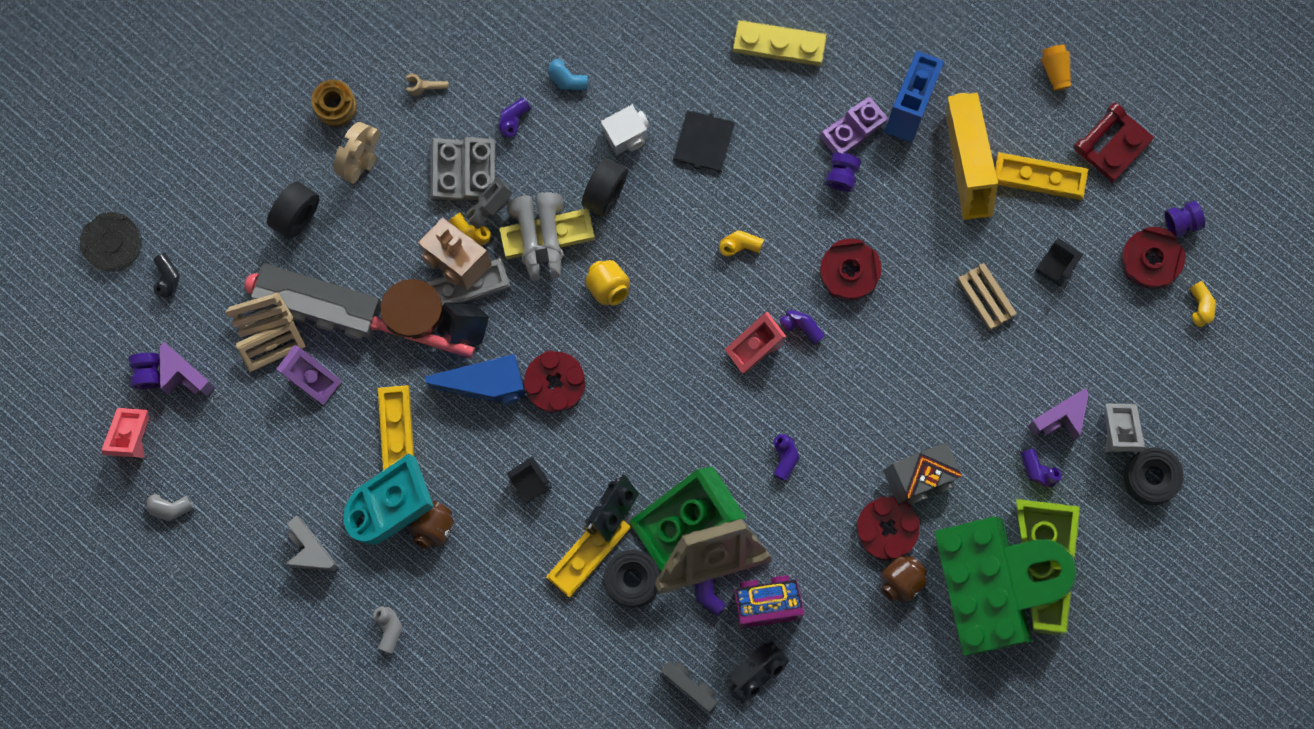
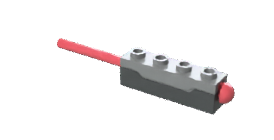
(332, 306)

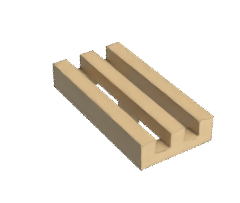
(995, 288)
(242, 322)
(266, 335)

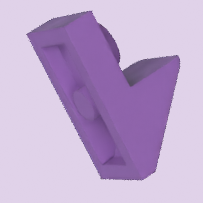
(175, 368)
(308, 375)
(1070, 412)

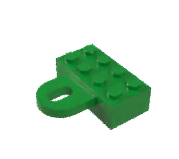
(993, 584)

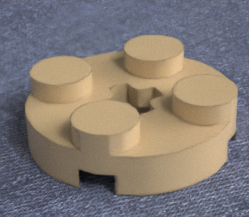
(358, 152)

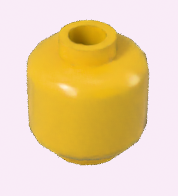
(607, 282)

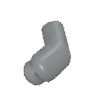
(166, 510)
(390, 626)

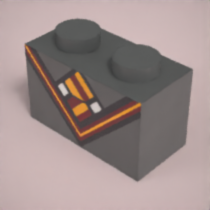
(922, 474)

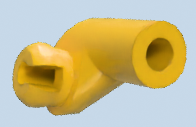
(480, 235)
(738, 241)
(1206, 305)

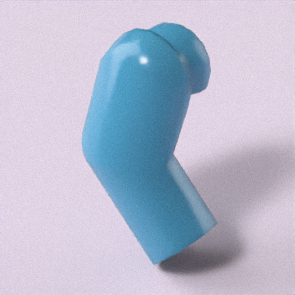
(564, 79)

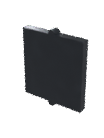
(704, 141)

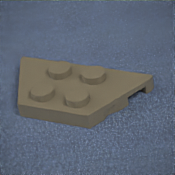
(711, 555)

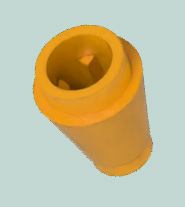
(1057, 66)

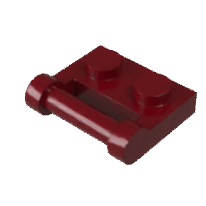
(1120, 149)

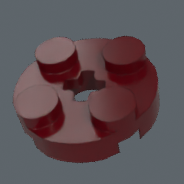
(1168, 249)
(861, 256)
(553, 364)
(904, 521)

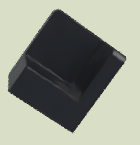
(1059, 262)
(463, 323)
(529, 480)

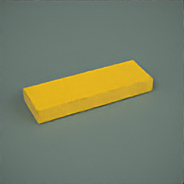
(1041, 176)
(395, 423)
(583, 560)

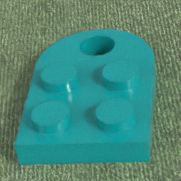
(387, 502)

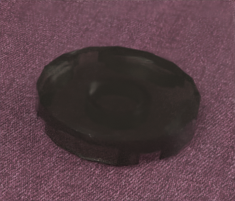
(111, 242)

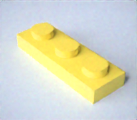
(779, 43)
(570, 227)

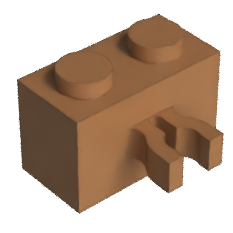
(454, 254)

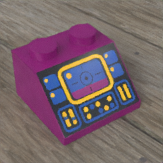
(769, 602)

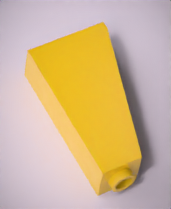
(971, 156)

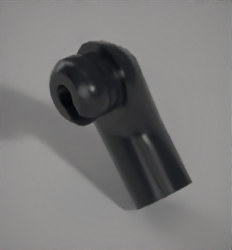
(169, 279)

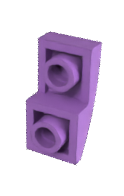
(854, 127)

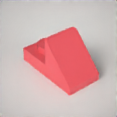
(755, 343)
(126, 433)

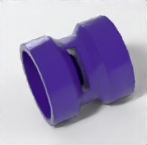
(843, 172)
(1184, 219)
(144, 370)

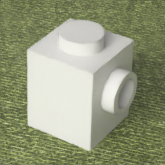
(626, 129)

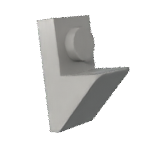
(1123, 429)
(314, 554)

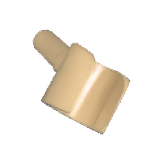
(424, 85)

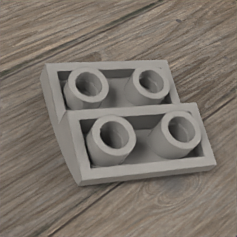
(461, 168)

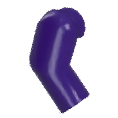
(510, 117)
(804, 322)
(788, 456)
(1039, 473)
(705, 596)

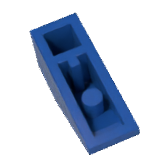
(914, 96)
(488, 380)

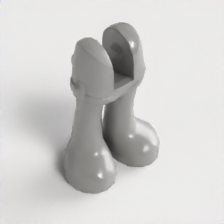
(548, 206)

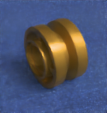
(324, 94)

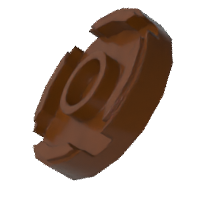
(411, 309)

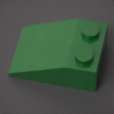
(690, 506)

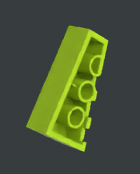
(1056, 524)

